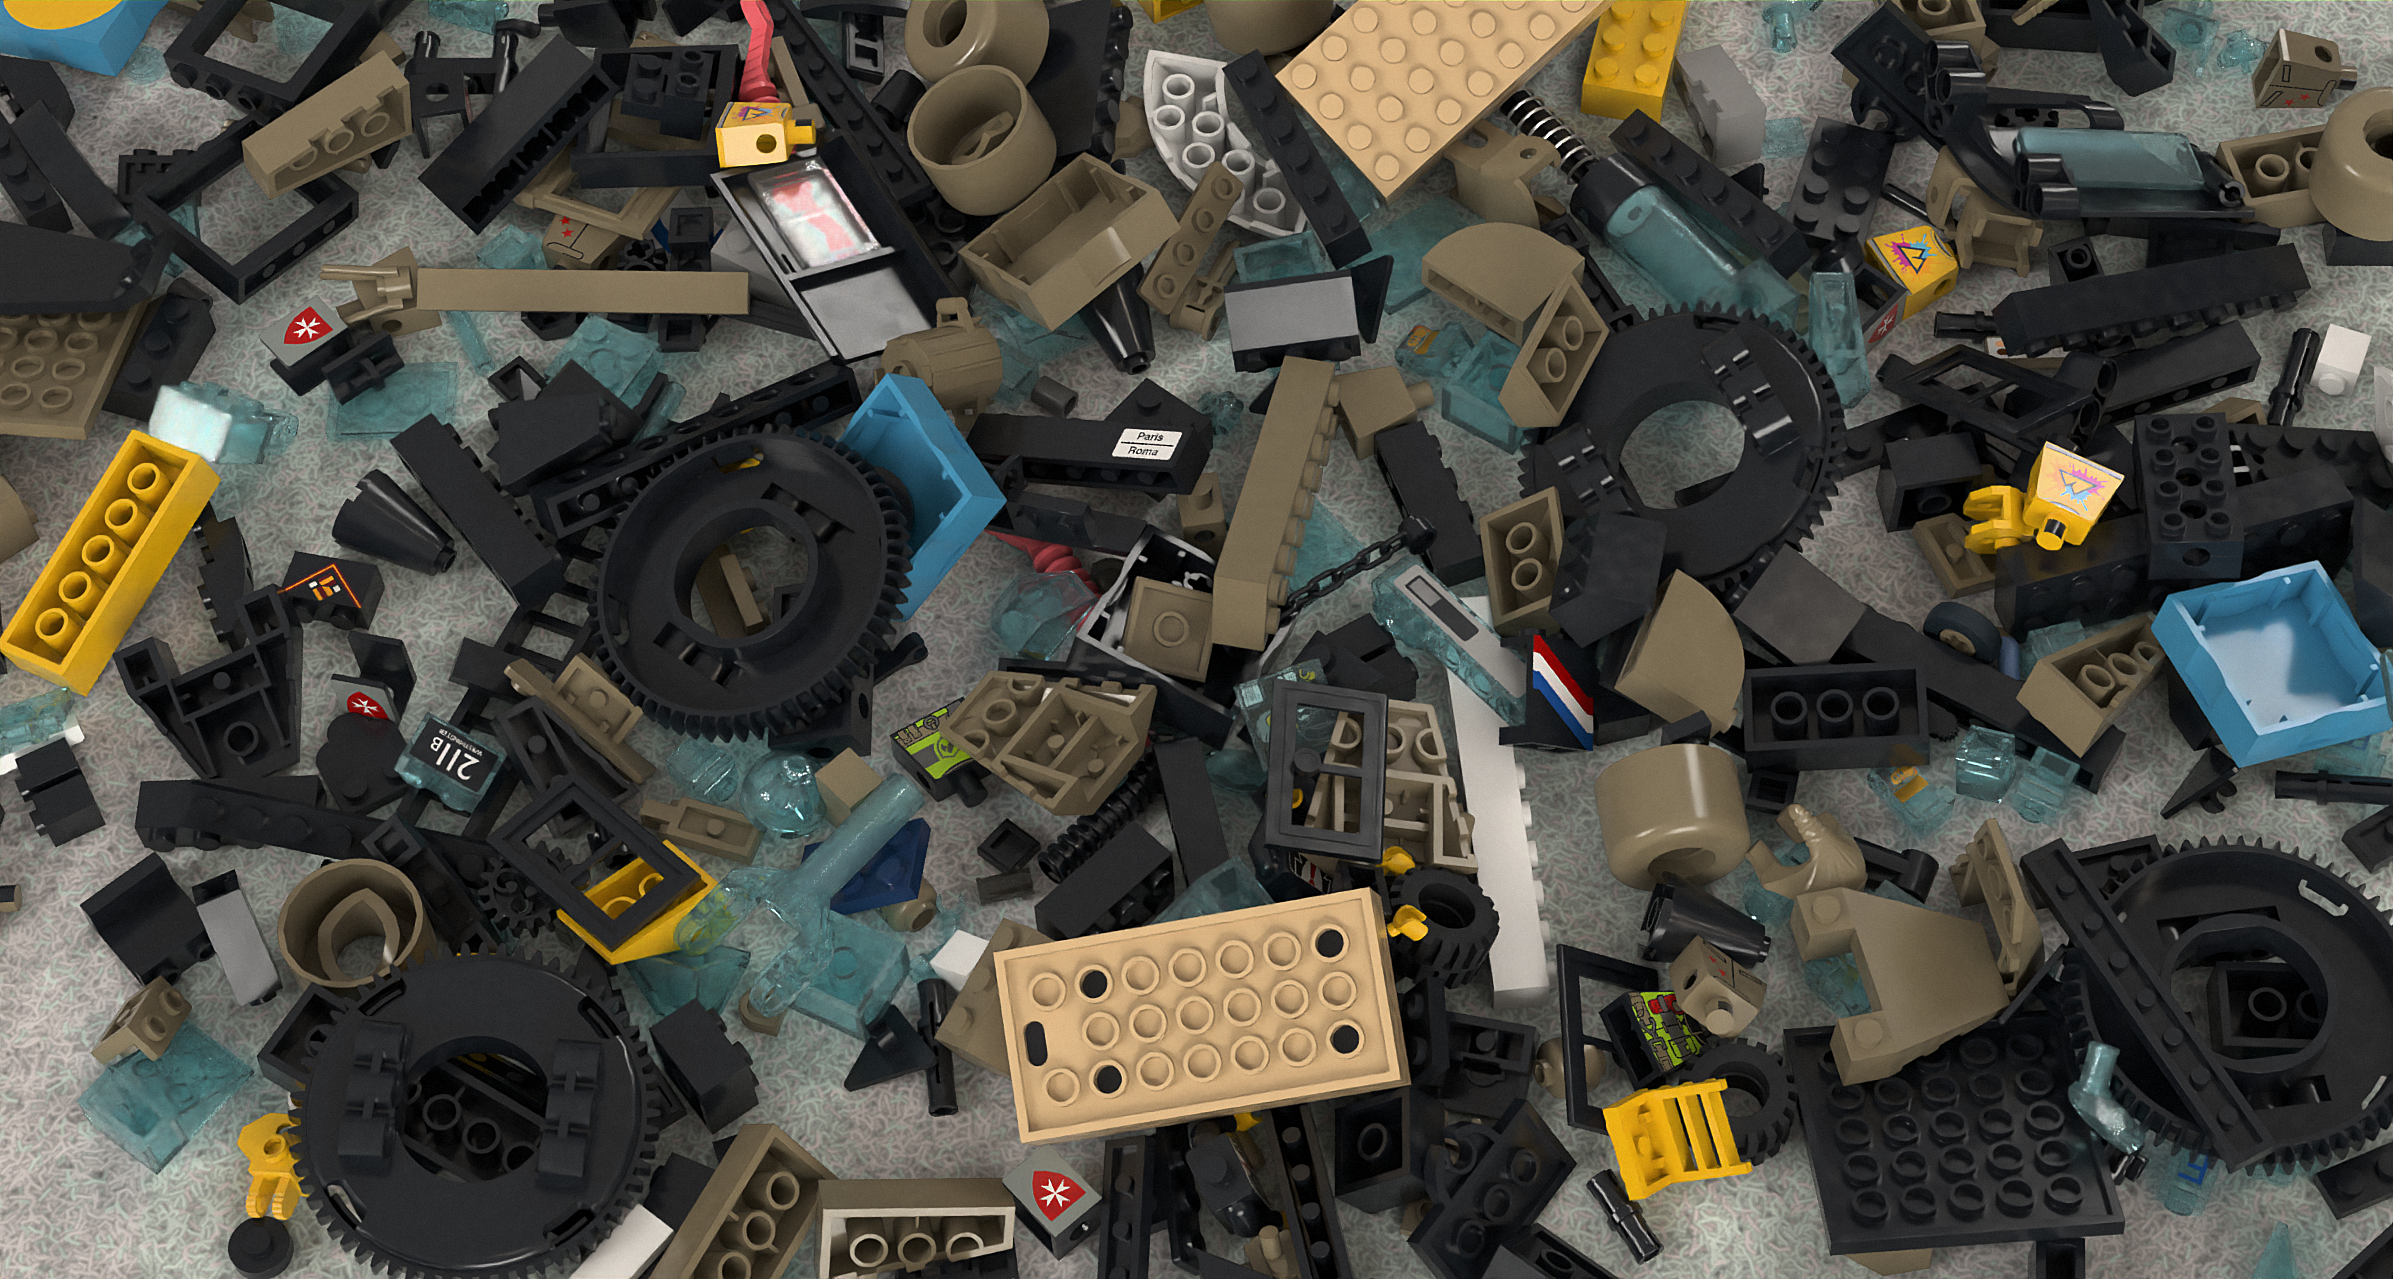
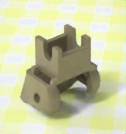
(1498, 177)
(1985, 228)

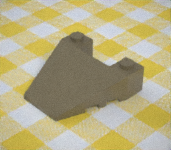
(1919, 969)

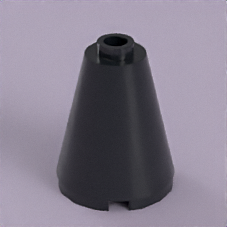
(1122, 323)
(393, 527)
(1684, 910)

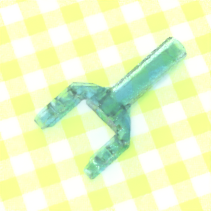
(800, 895)

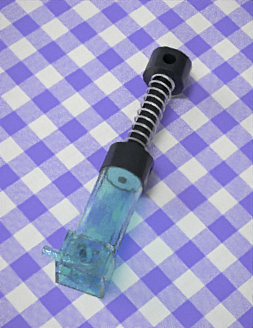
(1649, 228)

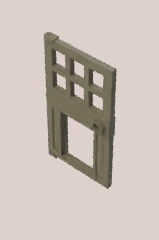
(646, 203)

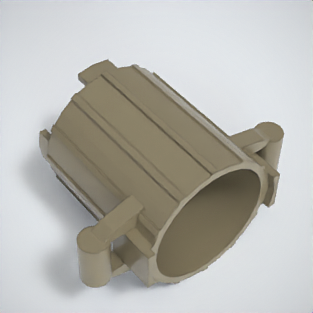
(954, 360)

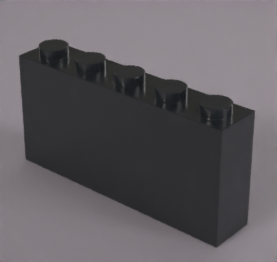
(1083, 77)
(518, 133)

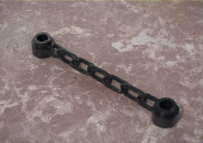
(1413, 533)

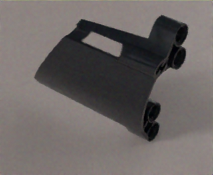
(2035, 183)

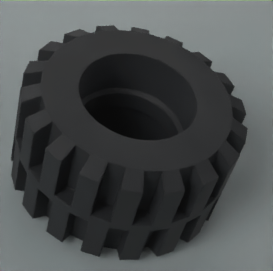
(1458, 925)
(1761, 1076)

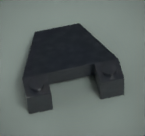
(2131, 48)
(238, 710)

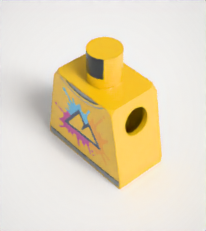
(760, 133)
(1916, 262)
(2066, 496)

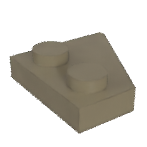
(1957, 567)

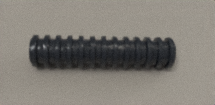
(1096, 829)

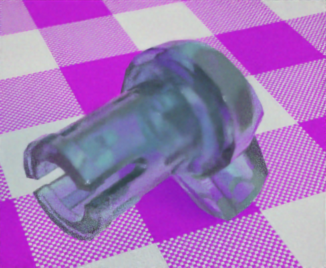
(1781, 18)
(2095, 1102)

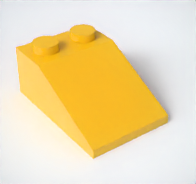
(623, 890)

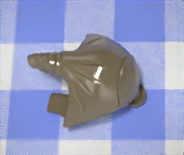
(1832, 862)

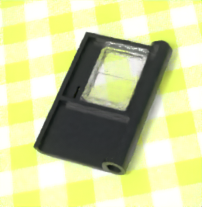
(839, 246)

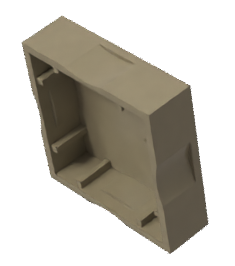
(1069, 241)

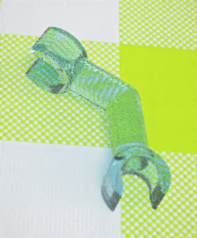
(950, 923)

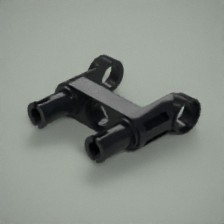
(485, 74)

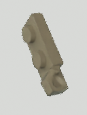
(703, 828)

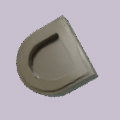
(755, 1020)

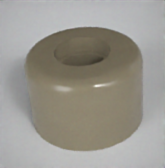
(1267, 24)
(969, 33)
(982, 140)
(2346, 176)
(1672, 813)
(347, 904)

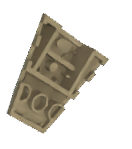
(1054, 739)
(1418, 792)
(1992, 876)

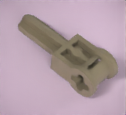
(1203, 300)

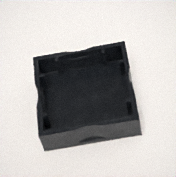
(1191, 707)

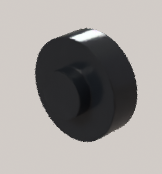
(1840, 256)
(260, 1248)

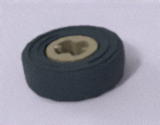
(1964, 630)

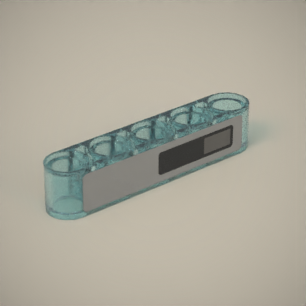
(1455, 636)

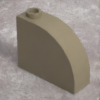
(1500, 274)
(1686, 656)

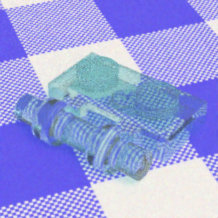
(34, 719)

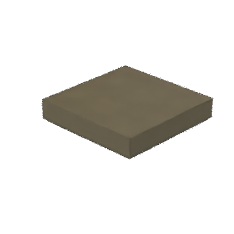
(1169, 629)

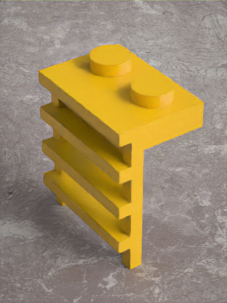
(1653, 1142)

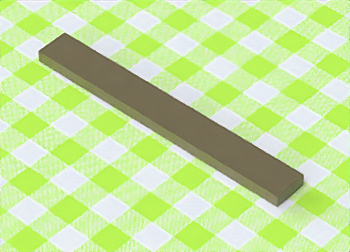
(583, 291)

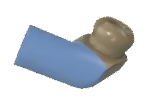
(2009, 655)

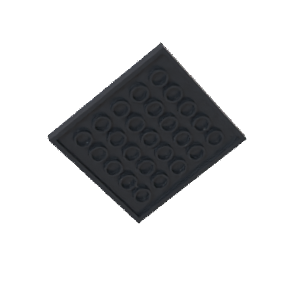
(1954, 1143)

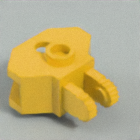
(2003, 511)
(270, 1166)

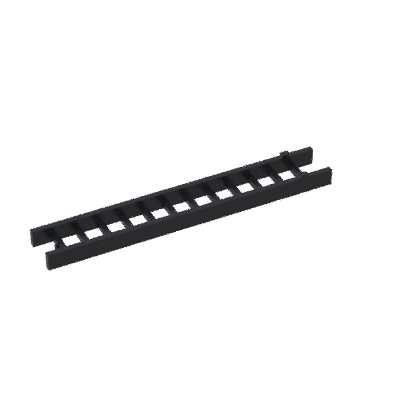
(511, 639)

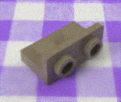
(144, 1022)

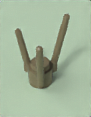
(391, 282)

